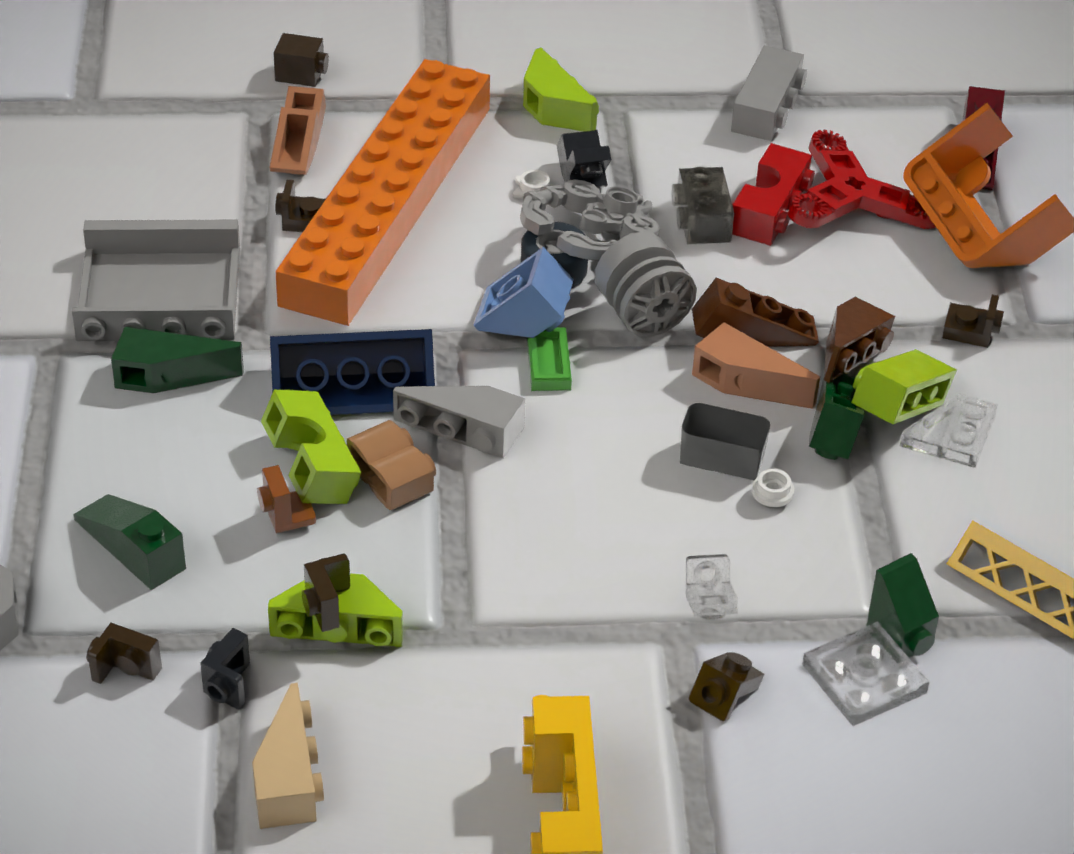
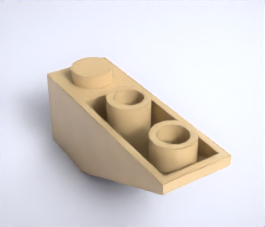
(282, 767)

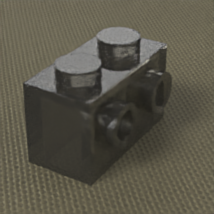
(703, 205)

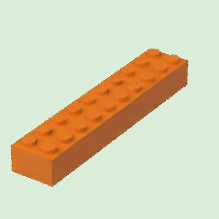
(383, 193)

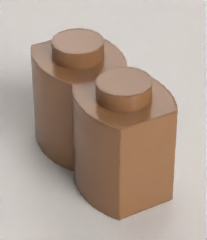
(392, 464)

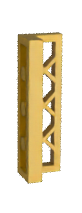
(1028, 563)

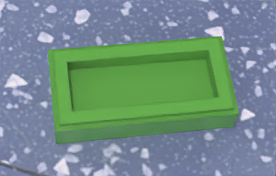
(549, 361)

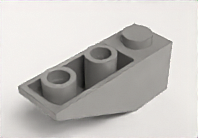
(465, 414)

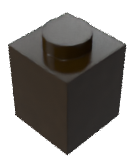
(300, 59)

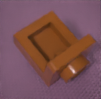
(283, 507)

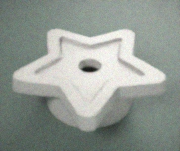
(531, 181)

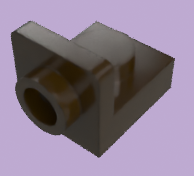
(295, 210)
(973, 324)
(126, 650)

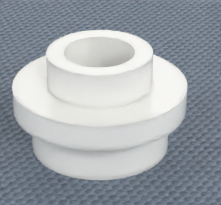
(773, 488)

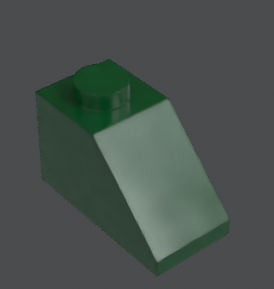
(904, 605)

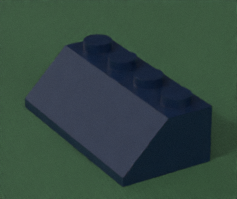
(353, 369)

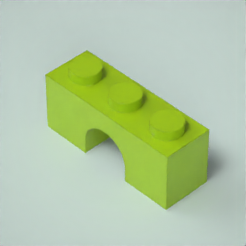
(324, 465)

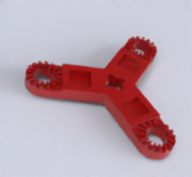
(850, 188)

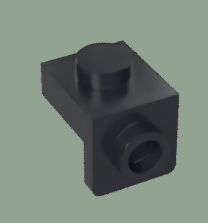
(223, 669)

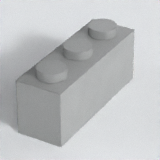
(768, 93)

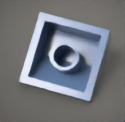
(526, 298)

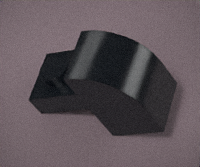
(583, 157)

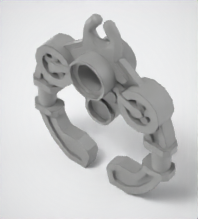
(611, 212)

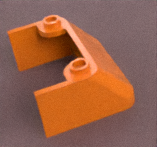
(949, 176)

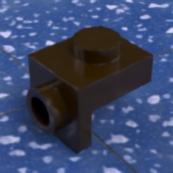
(322, 582)
(723, 682)

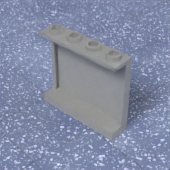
(158, 278)

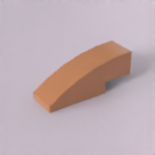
(298, 130)

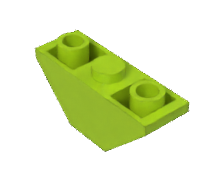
(556, 96)
(364, 616)

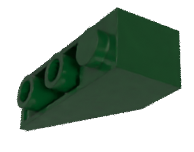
(170, 361)

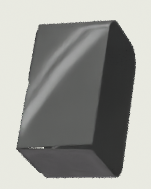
(723, 440)

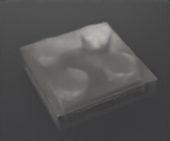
(865, 673)

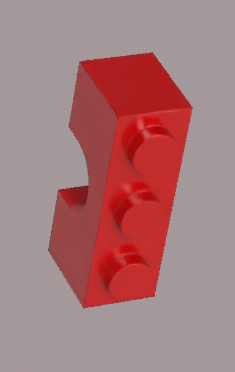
(763, 209)

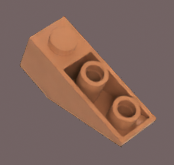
(752, 370)

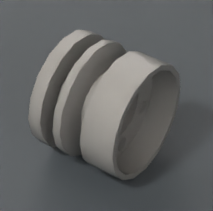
(645, 284)

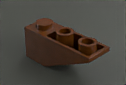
(754, 315)
(856, 336)

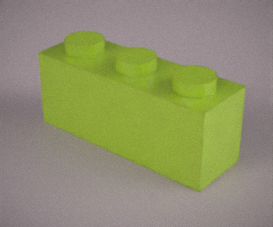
(903, 386)

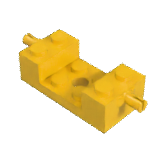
(563, 762)

